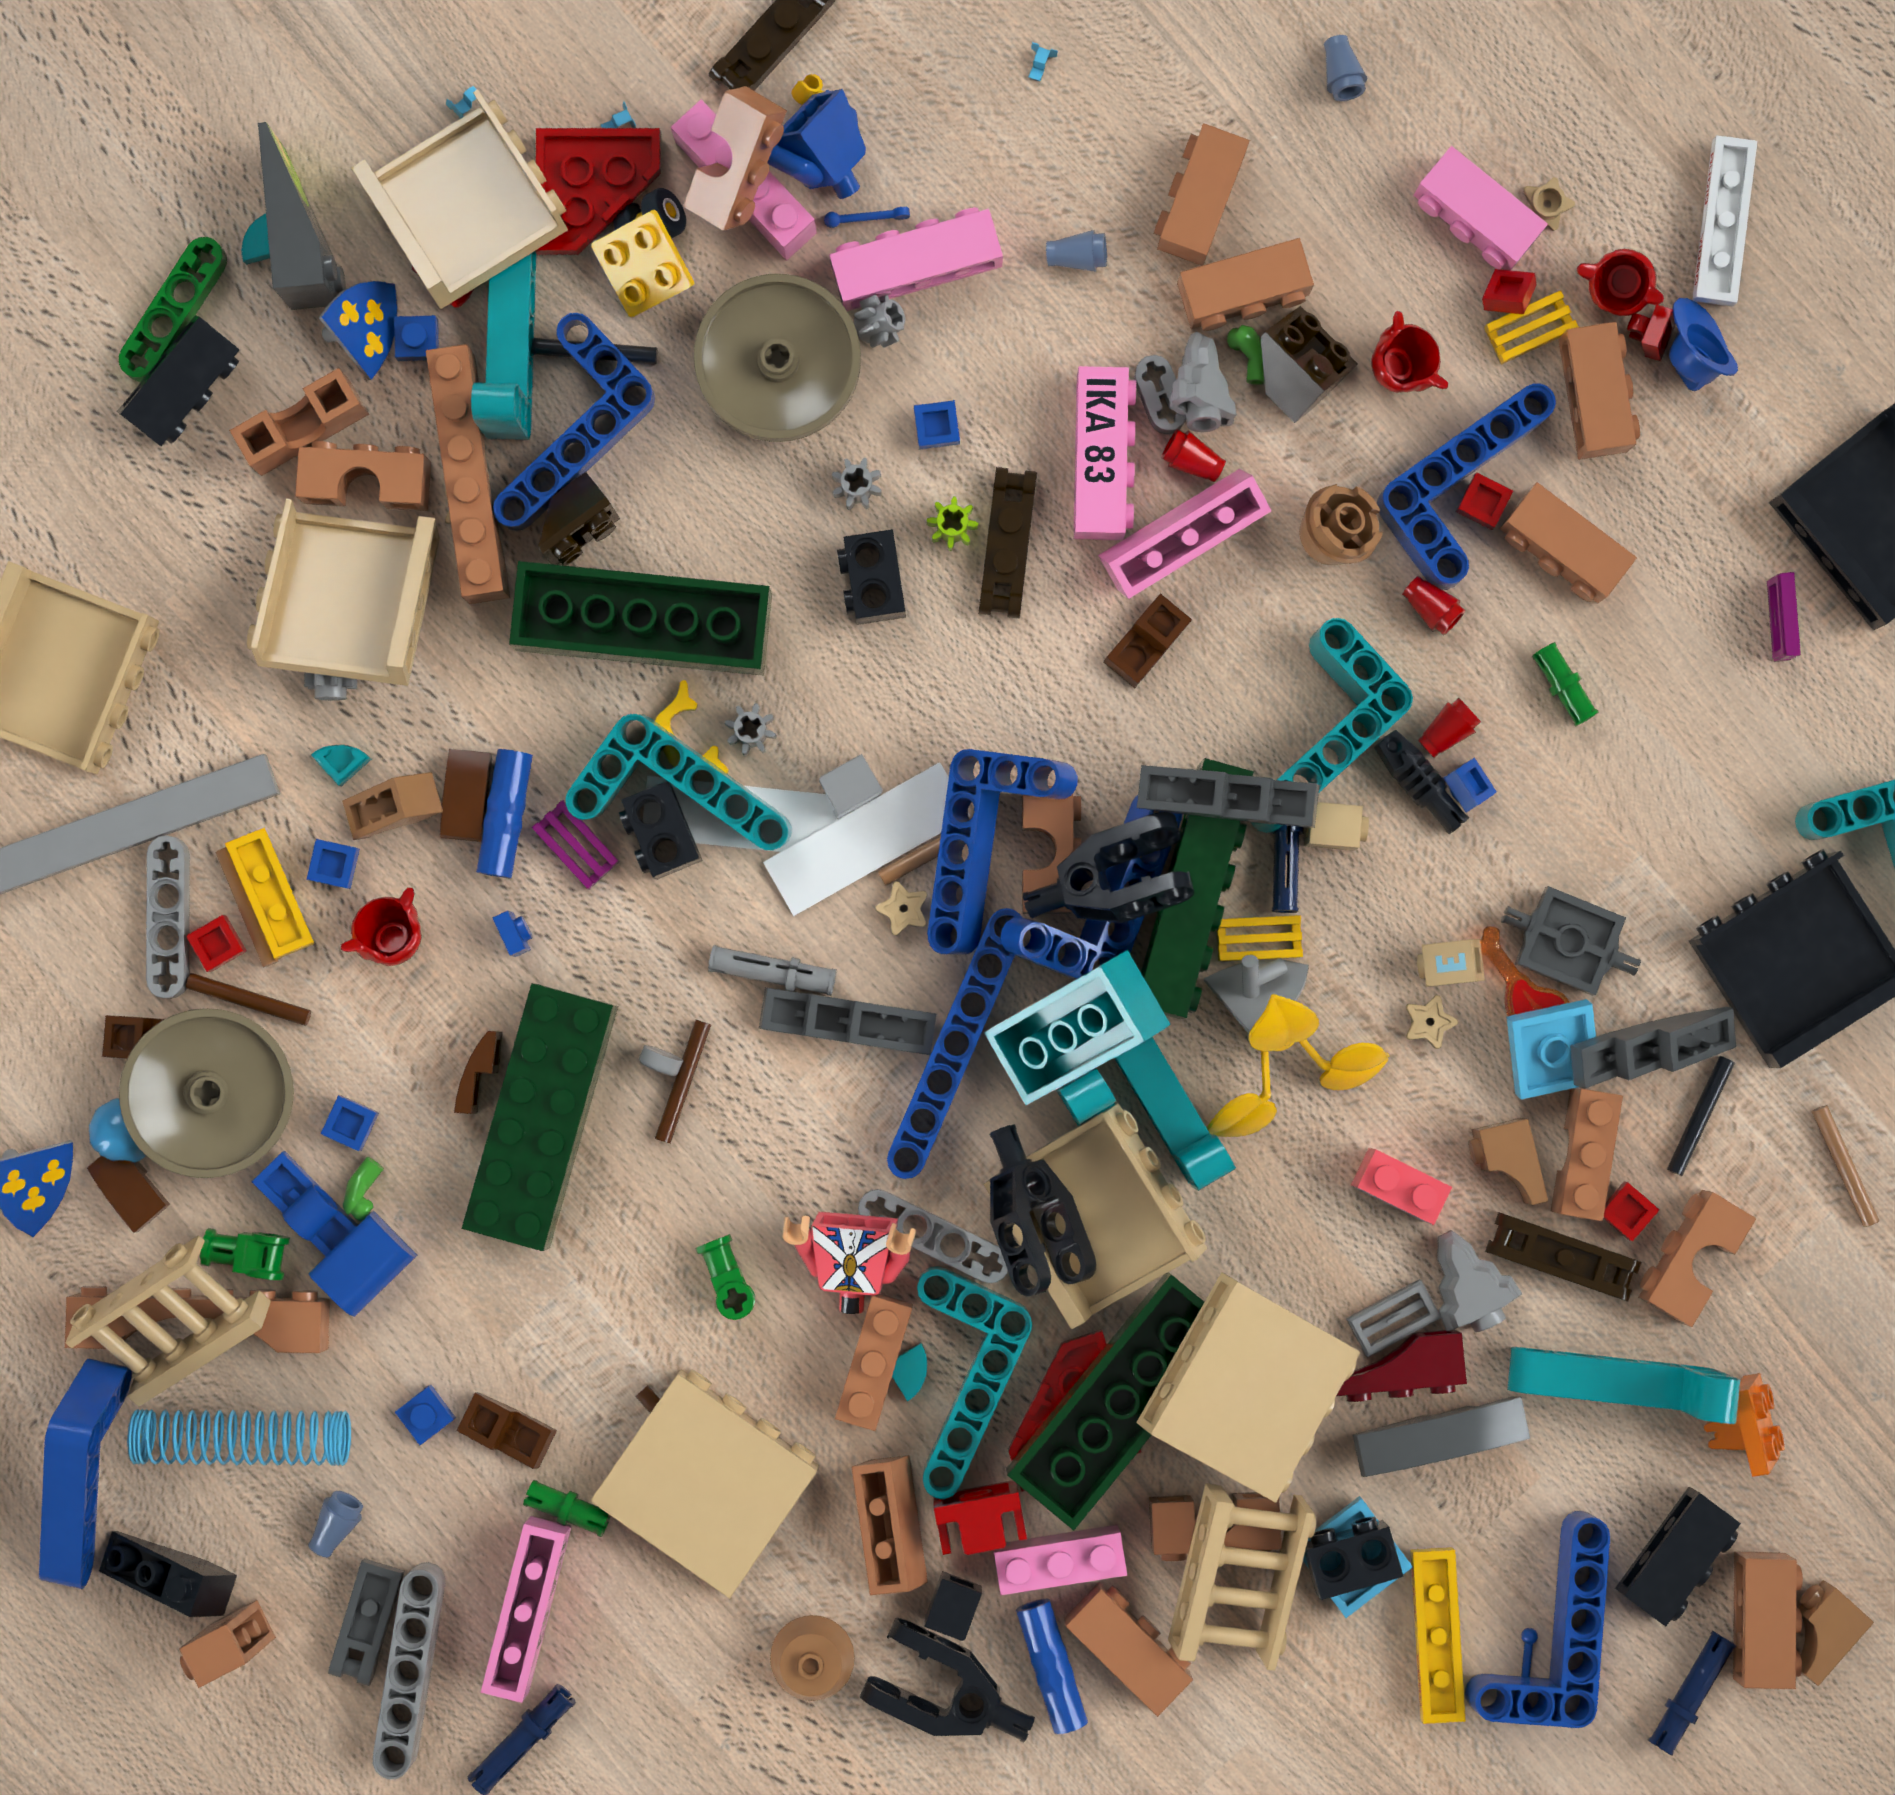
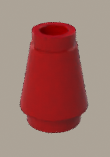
(1192, 456)
(1434, 605)
(1449, 727)

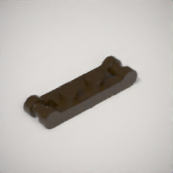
(768, 42)
(1007, 542)
(1563, 1256)

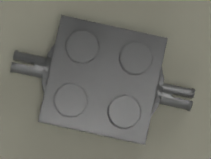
(1570, 941)

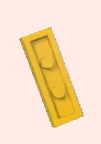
(269, 893)

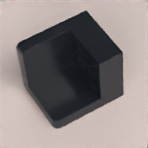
(953, 1606)

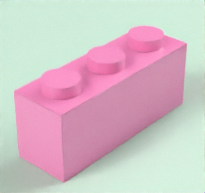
(1479, 210)
(1060, 1560)

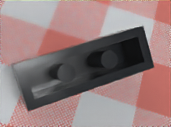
(180, 381)
(1679, 1557)

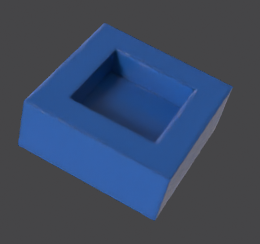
(415, 336)
(936, 424)
(1469, 785)
(333, 864)
(513, 932)
(349, 1123)
(425, 1414)

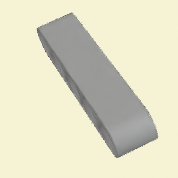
(397, 1687)

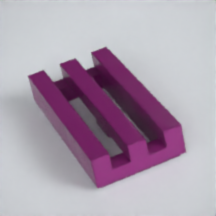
(1783, 617)
(551, 819)

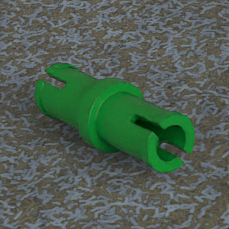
(1565, 684)
(566, 1508)

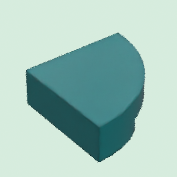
(255, 242)
(341, 761)
(911, 1371)

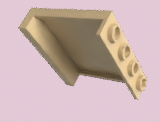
(465, 203)
(343, 596)
(67, 667)
(1126, 1211)
(1248, 1388)
(706, 1482)

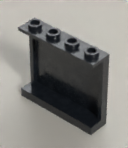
(1848, 517)
(1799, 959)

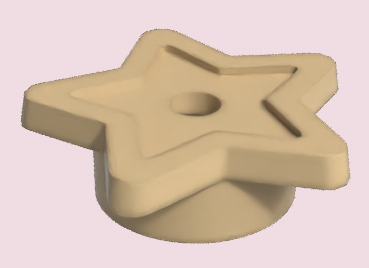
(1555, 195)
(912, 916)
(1421, 1013)

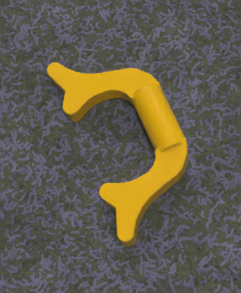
(683, 703)

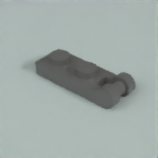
(366, 1620)

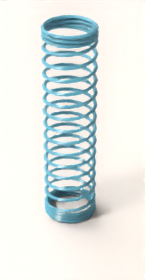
(335, 1440)

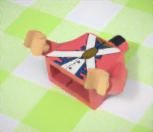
(851, 1253)

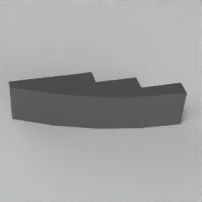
(1228, 796)
(847, 1021)
(1653, 1045)
(1441, 1436)

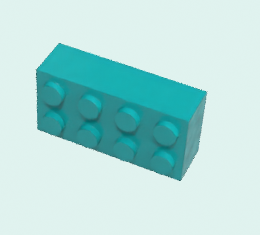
(1077, 1028)

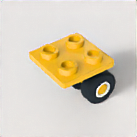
(641, 253)

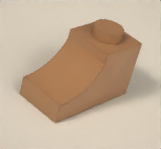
(392, 805)
(1511, 1151)
(1831, 1629)

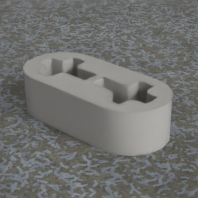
(1151, 398)

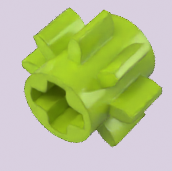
(953, 512)

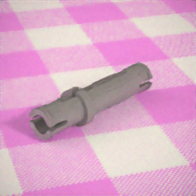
(772, 970)

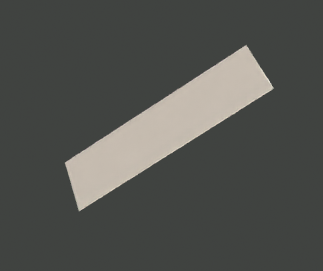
(804, 810)
(861, 840)

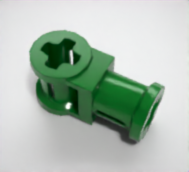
(253, 1253)
(726, 1275)

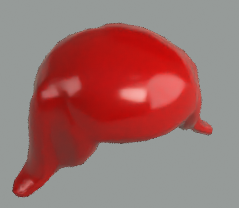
(1622, 282)
(1407, 358)
(386, 930)

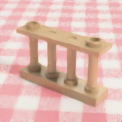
(179, 1356)
(1210, 1553)

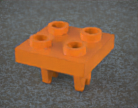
(1753, 1427)

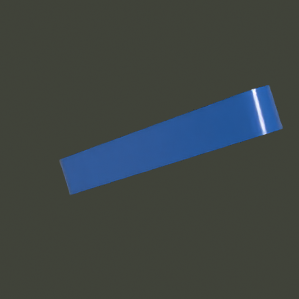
(941, 1059)

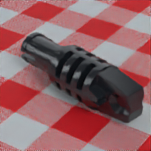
(1420, 779)

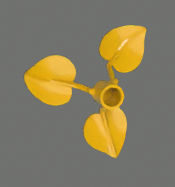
(1278, 1030)

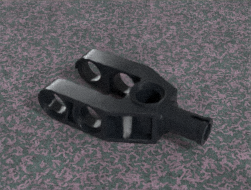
(1107, 850)
(1035, 1186)
(954, 1719)

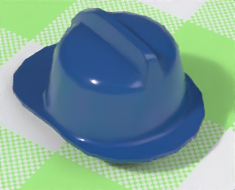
(1699, 347)

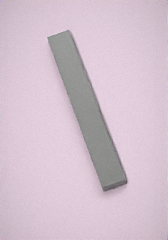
(136, 822)

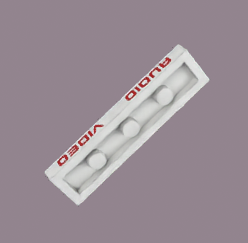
(1724, 220)

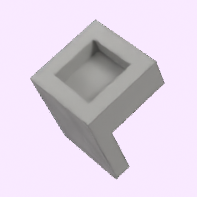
(850, 786)

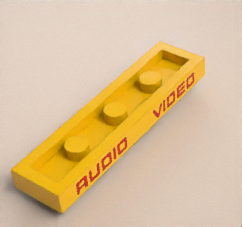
(1437, 1635)

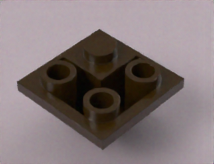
(1302, 363)
(574, 519)

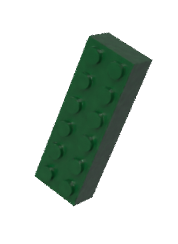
(640, 618)
(1181, 932)
(539, 1117)
(1095, 1425)

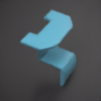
(1040, 60)
(465, 104)
(620, 119)

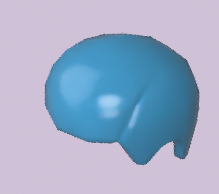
(110, 1135)

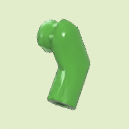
(1249, 342)
(357, 1186)

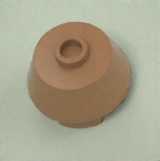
(1340, 525)
(812, 1658)

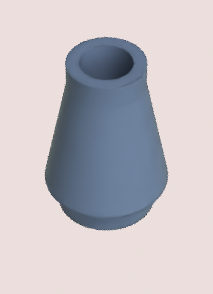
(1343, 71)
(1078, 251)
(336, 1520)

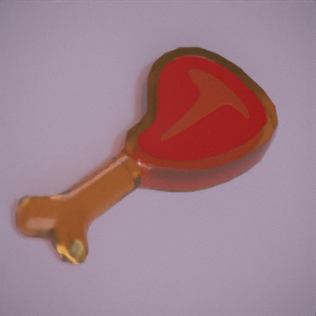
(1520, 992)

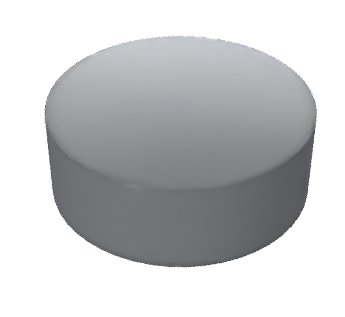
(660, 1060)

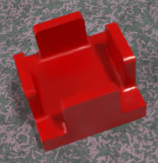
(979, 1516)

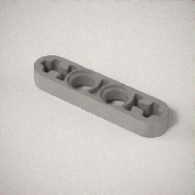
(160, 917)
(936, 1230)

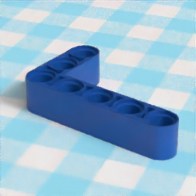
(582, 429)
(1452, 471)
(979, 836)
(1094, 939)
(73, 1471)
(1566, 1641)

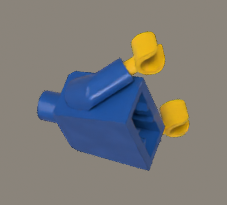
(820, 140)

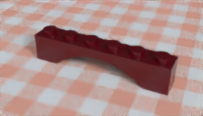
(1421, 1361)

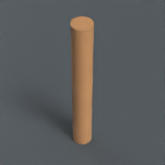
(910, 862)
(245, 908)
(1845, 1166)

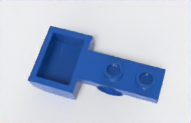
(357, 1257)

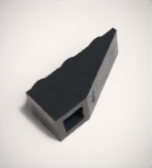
(168, 1575)

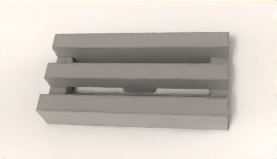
(1385, 1303)

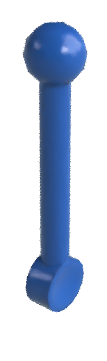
(833, 219)
(1529, 1637)

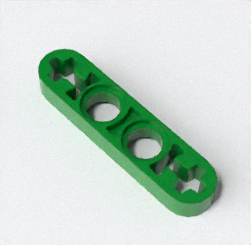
(165, 305)

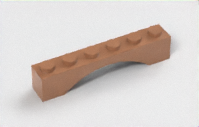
(466, 476)
(289, 1326)

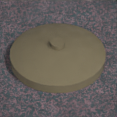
(777, 357)
(206, 1093)

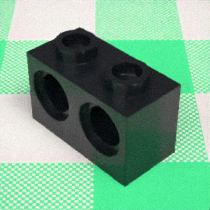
(881, 576)
(670, 826)
(1353, 1570)

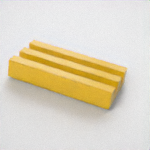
(1562, 312)
(1294, 936)

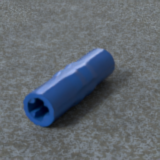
(504, 813)
(1052, 1666)

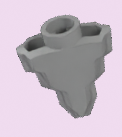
(1201, 388)
(1471, 1286)

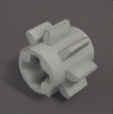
(879, 321)
(862, 493)
(329, 687)
(739, 728)

